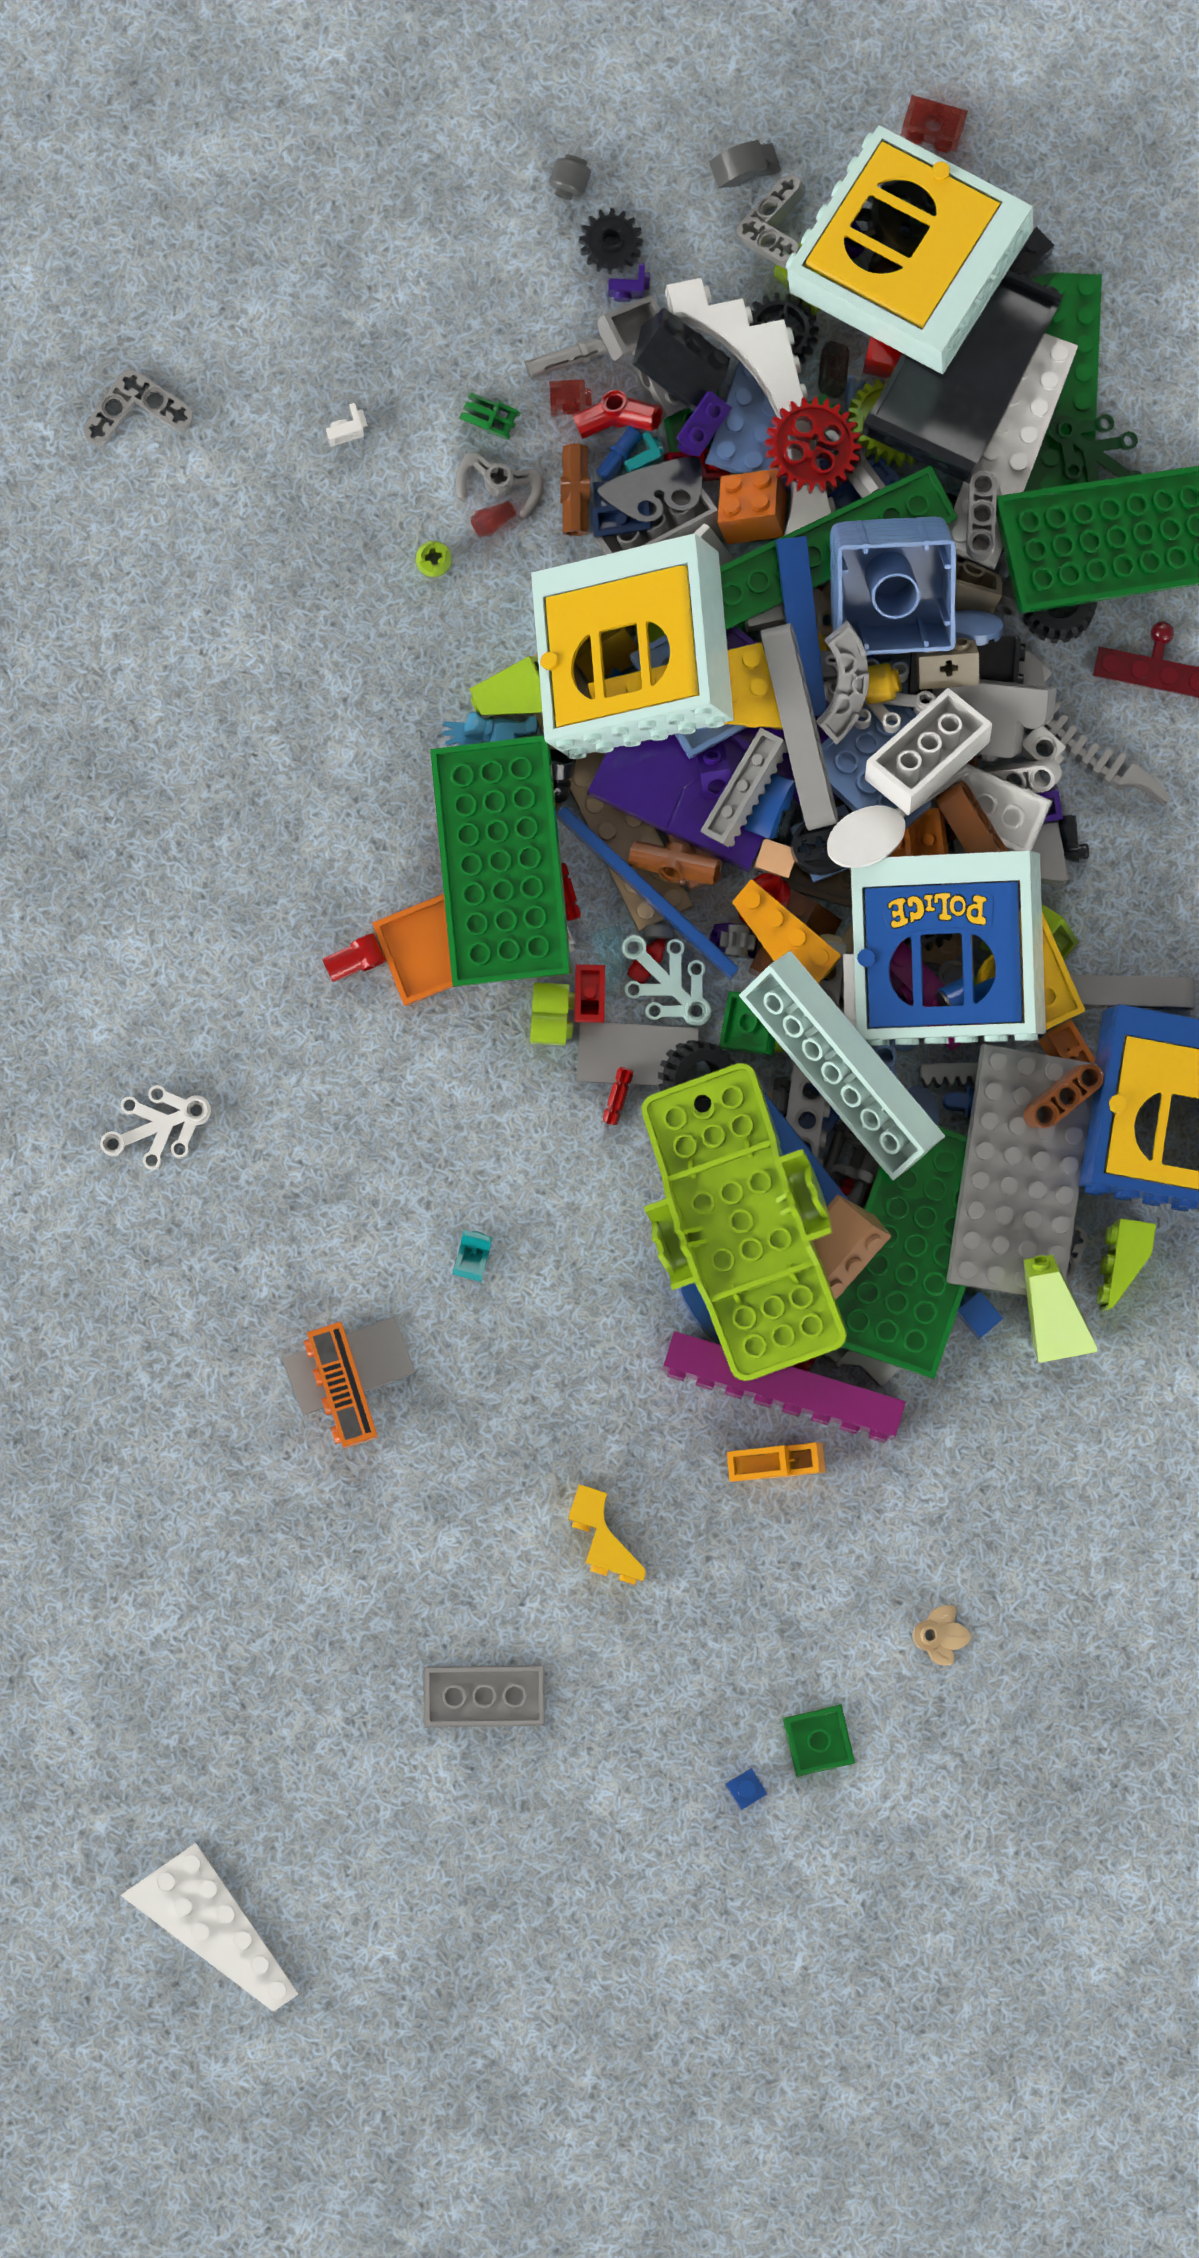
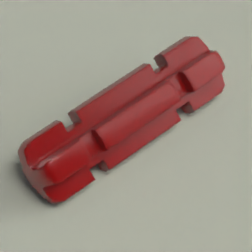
(572, 910)
(618, 1096)

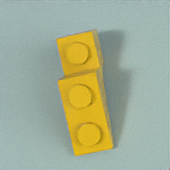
(606, 1550)

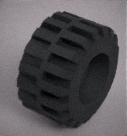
(1061, 628)
(684, 1058)

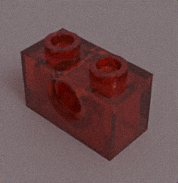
(948, 117)

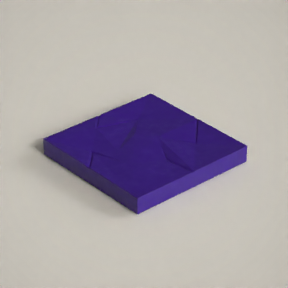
(665, 791)

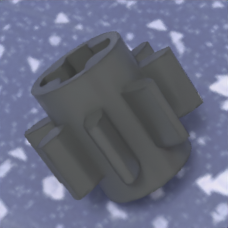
(737, 941)

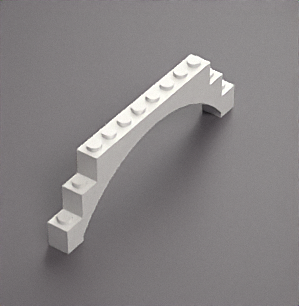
(769, 358)

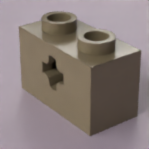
(960, 671)

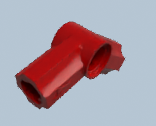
(618, 412)

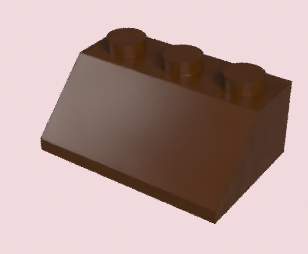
(811, 914)

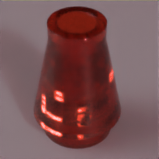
(490, 519)

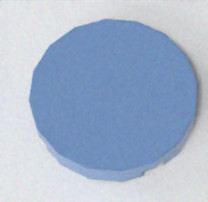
(978, 626)

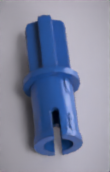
(619, 453)

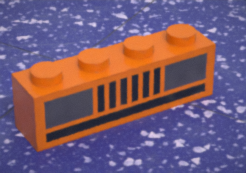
(342, 1385)

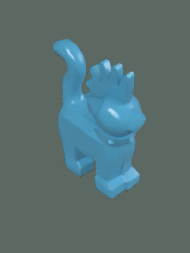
(479, 729)

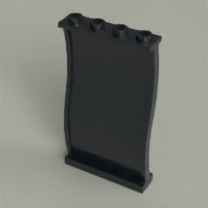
(955, 414)

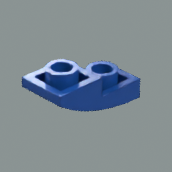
(771, 804)

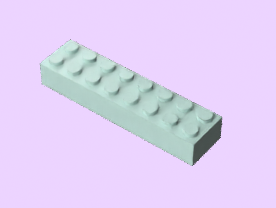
(841, 1065)

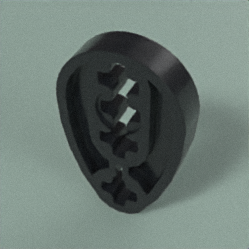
(817, 862)

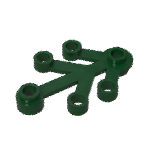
(1091, 450)

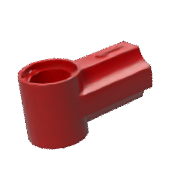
(359, 956)

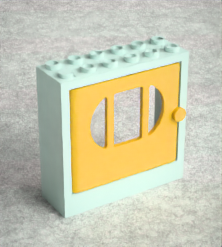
(963, 213)
(624, 591)

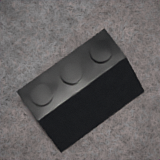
(679, 358)

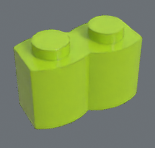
(550, 1014)

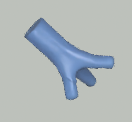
(851, 389)

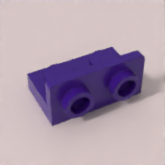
(702, 424)

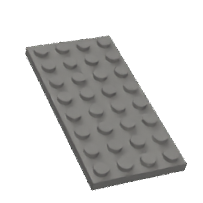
(1016, 1179)

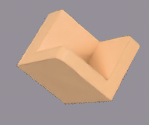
(774, 859)

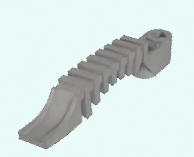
(1135, 777)

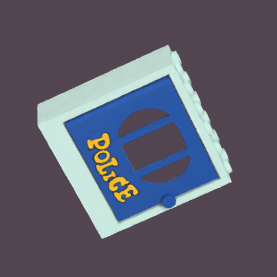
(988, 910)

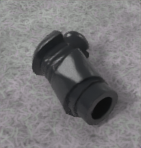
(1069, 838)

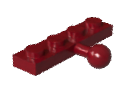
(1149, 671)

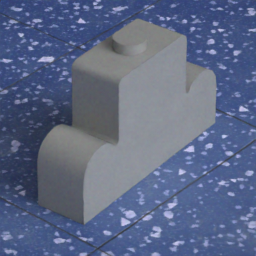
(1009, 710)

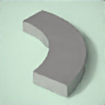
(851, 683)

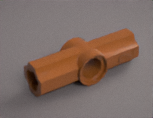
(575, 490)
(675, 862)

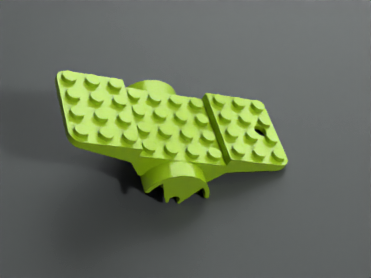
(742, 1223)

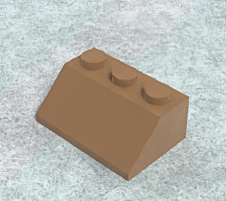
(851, 1245)

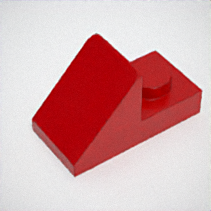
(589, 993)

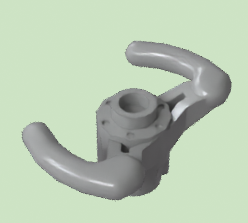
(500, 480)

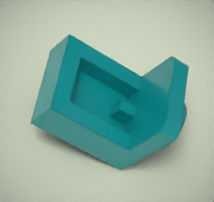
(648, 457)
(472, 1255)

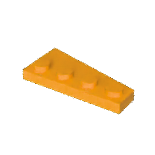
(783, 931)

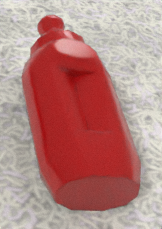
(655, 950)

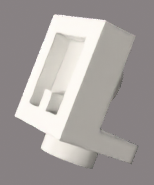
(344, 431)

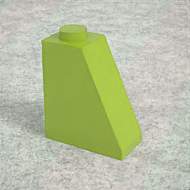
(510, 691)

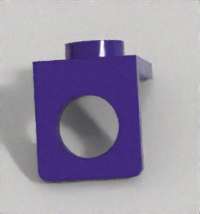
(713, 765)

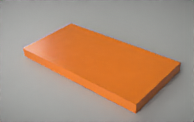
(417, 949)

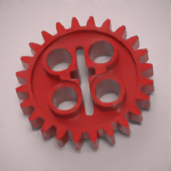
(820, 419)

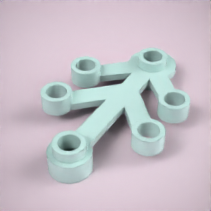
(669, 983)

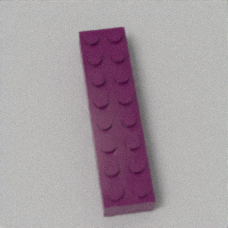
(790, 1388)

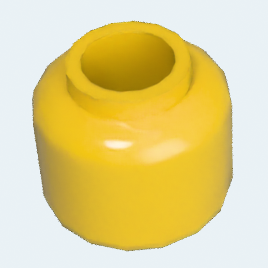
(883, 683)

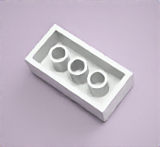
(928, 751)

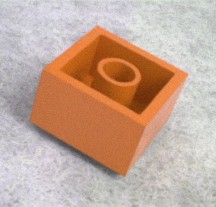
(752, 506)

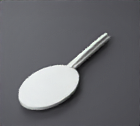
(873, 832)

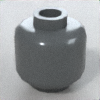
(569, 177)

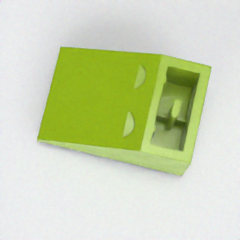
(1128, 1251)

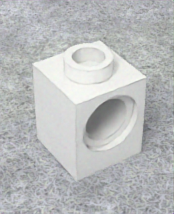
(1042, 736)

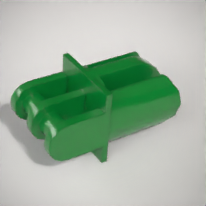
(491, 416)

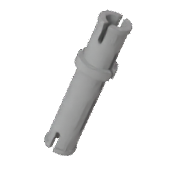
(565, 357)

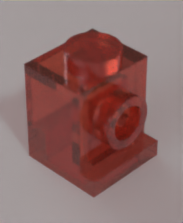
(569, 396)

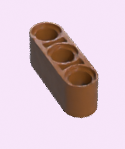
(1076, 1091)

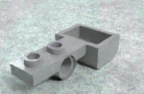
(621, 333)

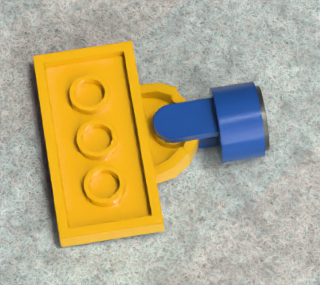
(1060, 992)

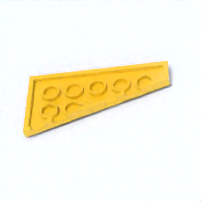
(750, 687)

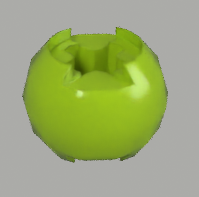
(440, 550)

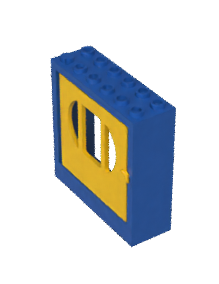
(1145, 1070)

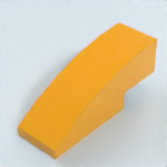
(776, 1462)

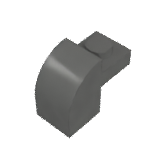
(744, 162)

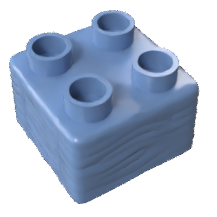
(895, 583)

